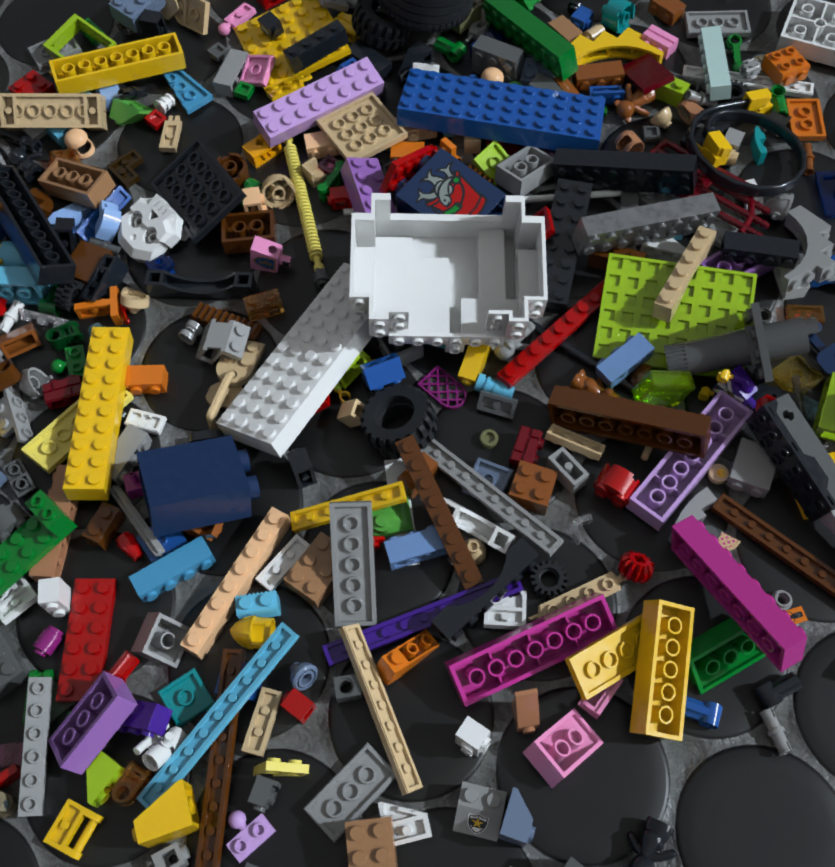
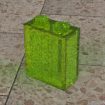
(664, 387)

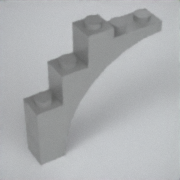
(816, 249)

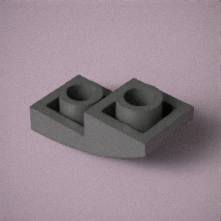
(19, 477)

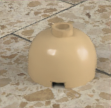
(278, 191)

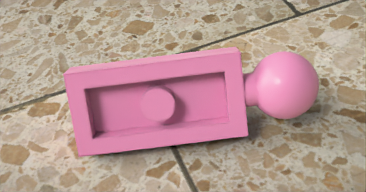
(237, 17)

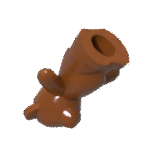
(633, 103)
(583, 382)

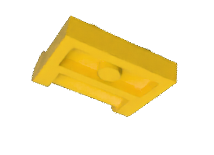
(67, 825)

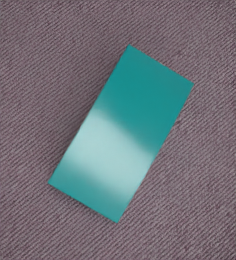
(757, 149)

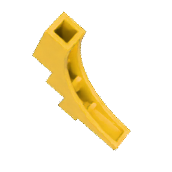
(606, 46)

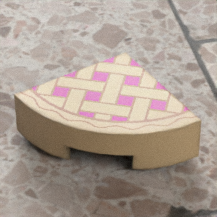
(728, 542)

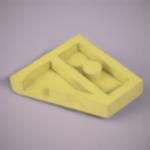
(277, 768)

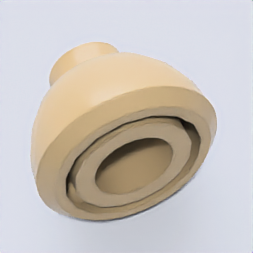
(662, 118)
(477, 549)

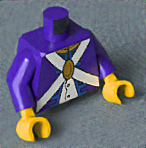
(734, 383)

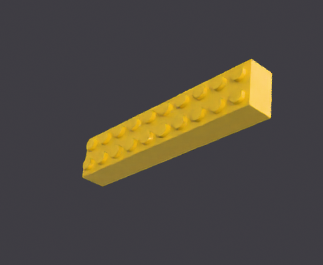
(98, 415)

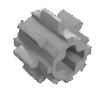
(750, 69)

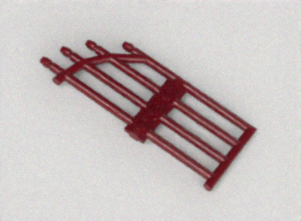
(704, 182)

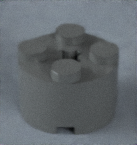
(11, 518)

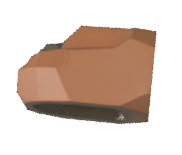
(688, 110)

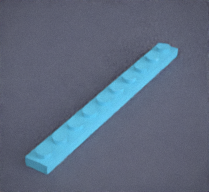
(220, 714)

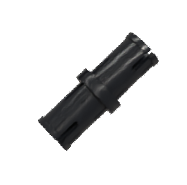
(133, 92)

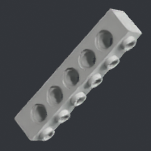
(35, 747)

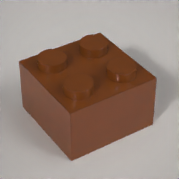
(533, 487)

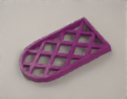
(420, 384)

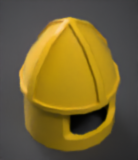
(253, 631)

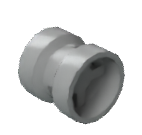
(190, 332)

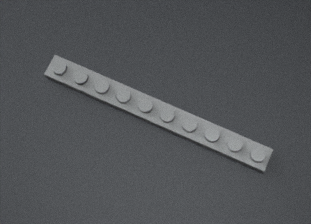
(494, 499)

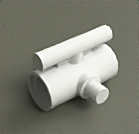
(160, 747)

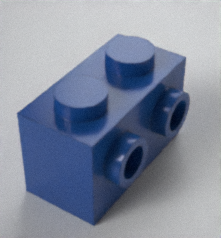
(383, 372)

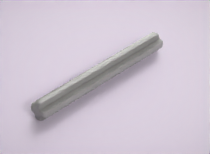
(137, 521)

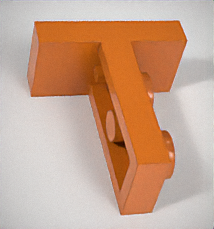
(102, 307)

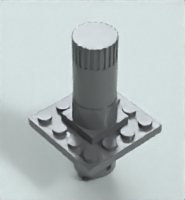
(749, 346)

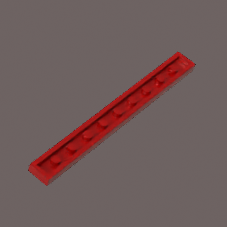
(551, 338)

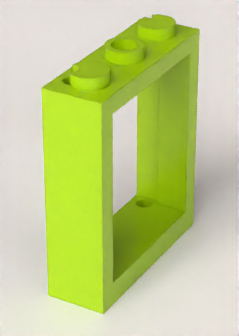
(69, 30)

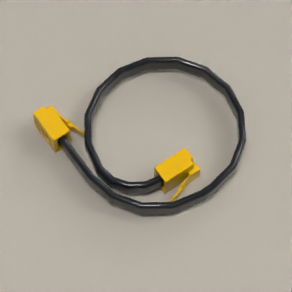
(717, 149)

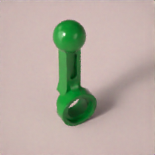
(735, 48)

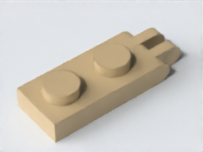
(170, 134)

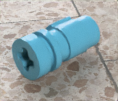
(491, 385)

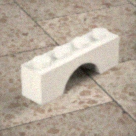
(481, 528)

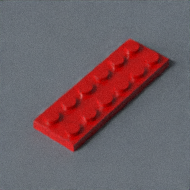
(86, 637)

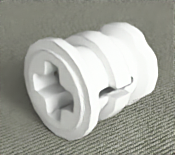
(164, 103)

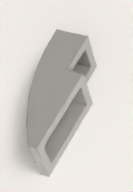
(697, 506)

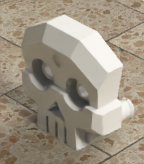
(157, 221)

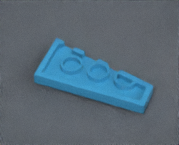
(187, 90)

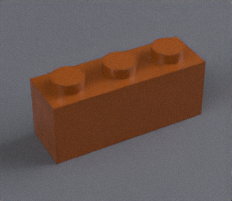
(598, 75)

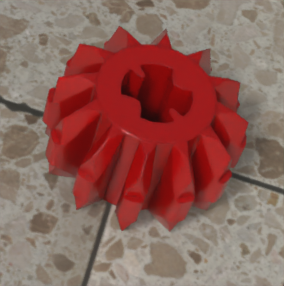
(636, 567)

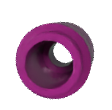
(47, 641)

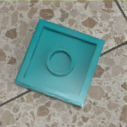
(186, 698)

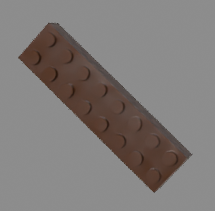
(630, 421)

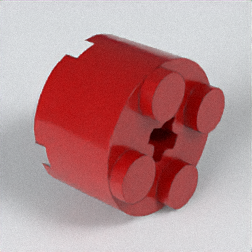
(615, 484)

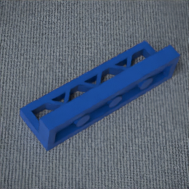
(86, 227)

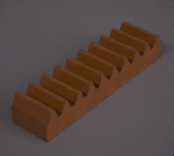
(204, 313)

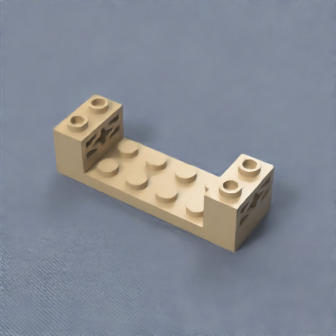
(53, 110)

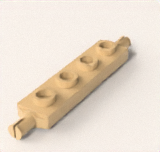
(605, 584)

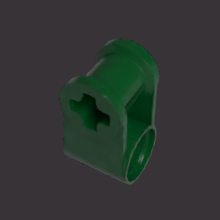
(63, 336)

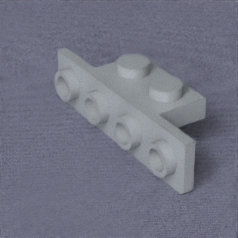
(14, 416)

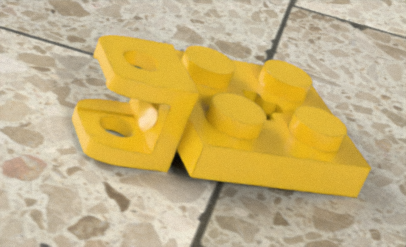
(289, 86)

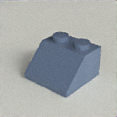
(517, 821)

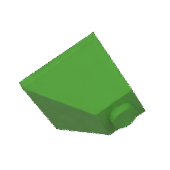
(128, 111)

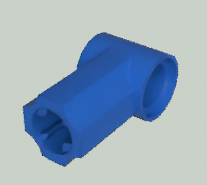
(705, 712)

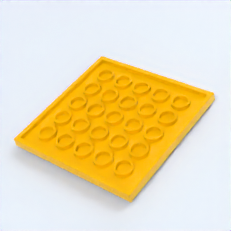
(298, 20)

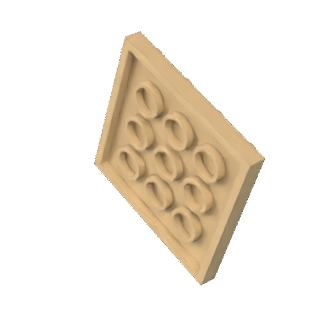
(362, 128)

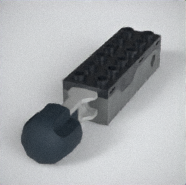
(796, 456)

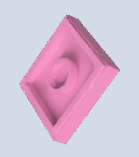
(257, 70)

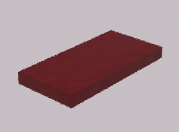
(647, 74)

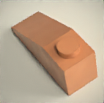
(526, 711)

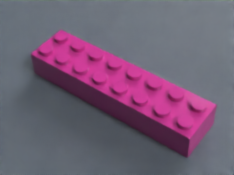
(739, 593)
(530, 648)

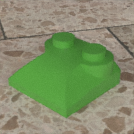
(392, 520)

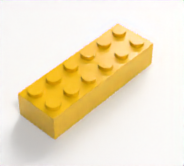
(662, 670)

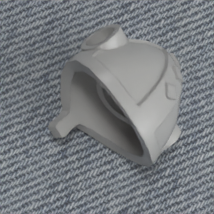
(780, 205)
(32, 382)

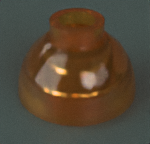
(639, 373)

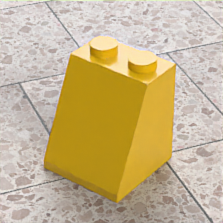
(168, 817)

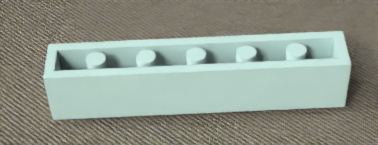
(714, 63)

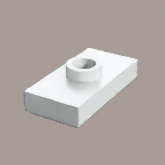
(146, 421)

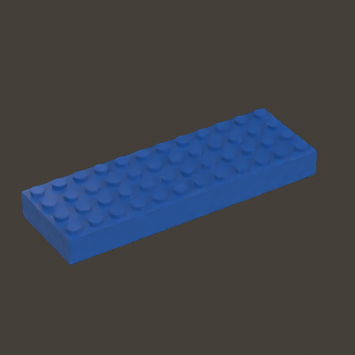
(500, 111)

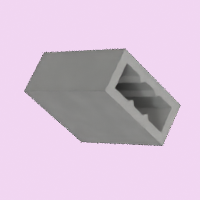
(751, 469)

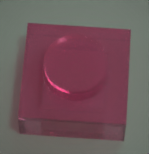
(327, 165)

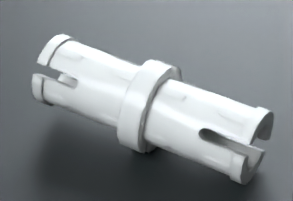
(10, 317)

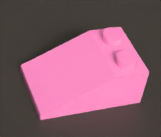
(562, 748)

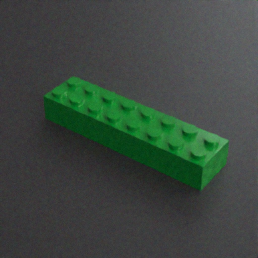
(532, 36)

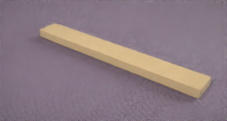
(381, 709)

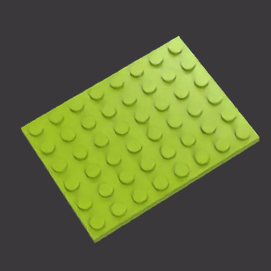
(708, 307)

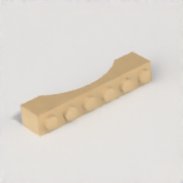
(676, 285)

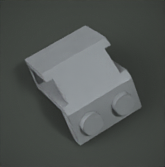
(224, 339)

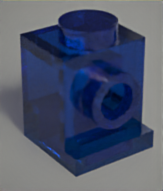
(161, 263)

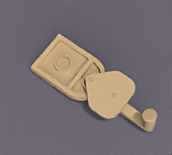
(189, 13)
(232, 376)

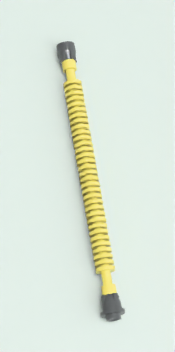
(306, 215)

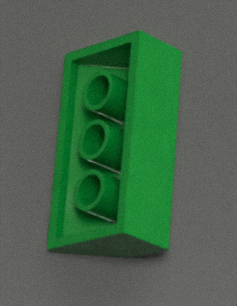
(720, 655)

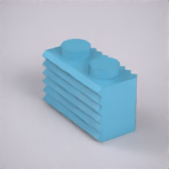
(258, 604)

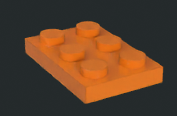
(806, 119)

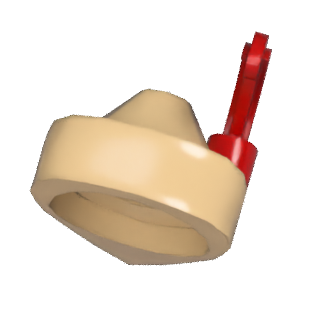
(134, 301)

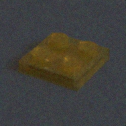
(799, 367)

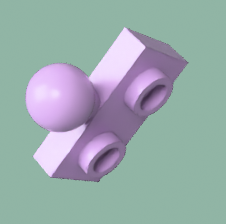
(250, 835)

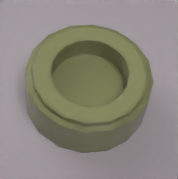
(488, 439)

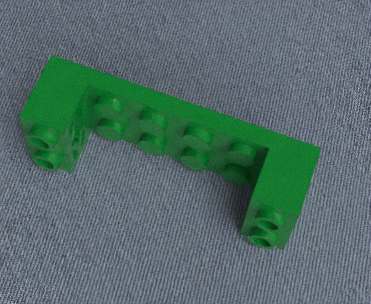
(33, 539)

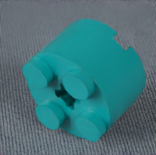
(617, 15)

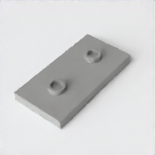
(730, 21)
(350, 792)

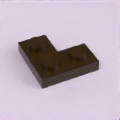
(123, 168)

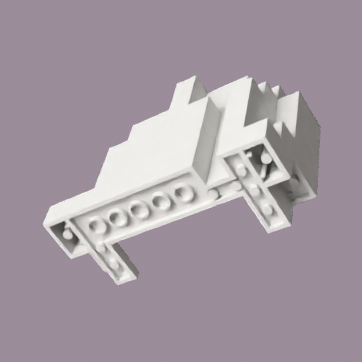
(448, 274)

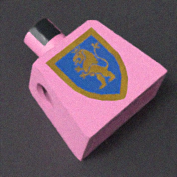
(267, 255)

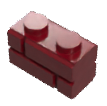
(62, 392)
(526, 446)

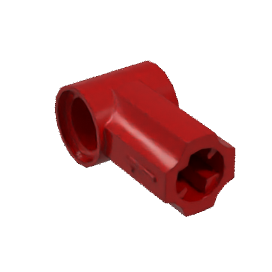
(124, 666)

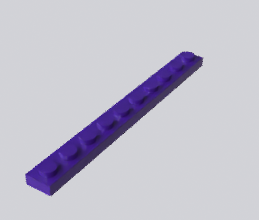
(411, 622)

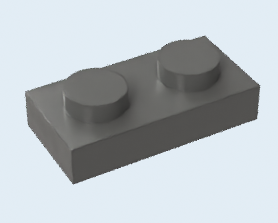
(497, 404)

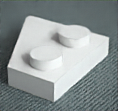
(408, 823)

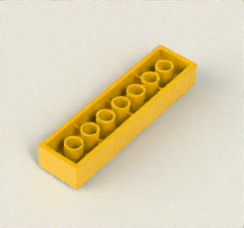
(118, 64)

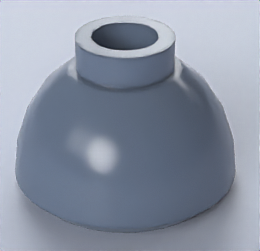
(302, 675)

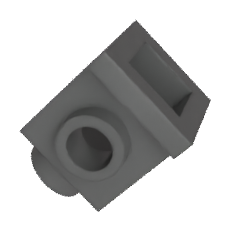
(263, 793)

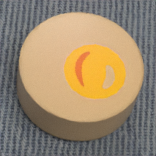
(718, 474)

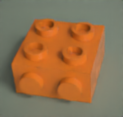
(785, 66)

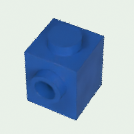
(582, 18)

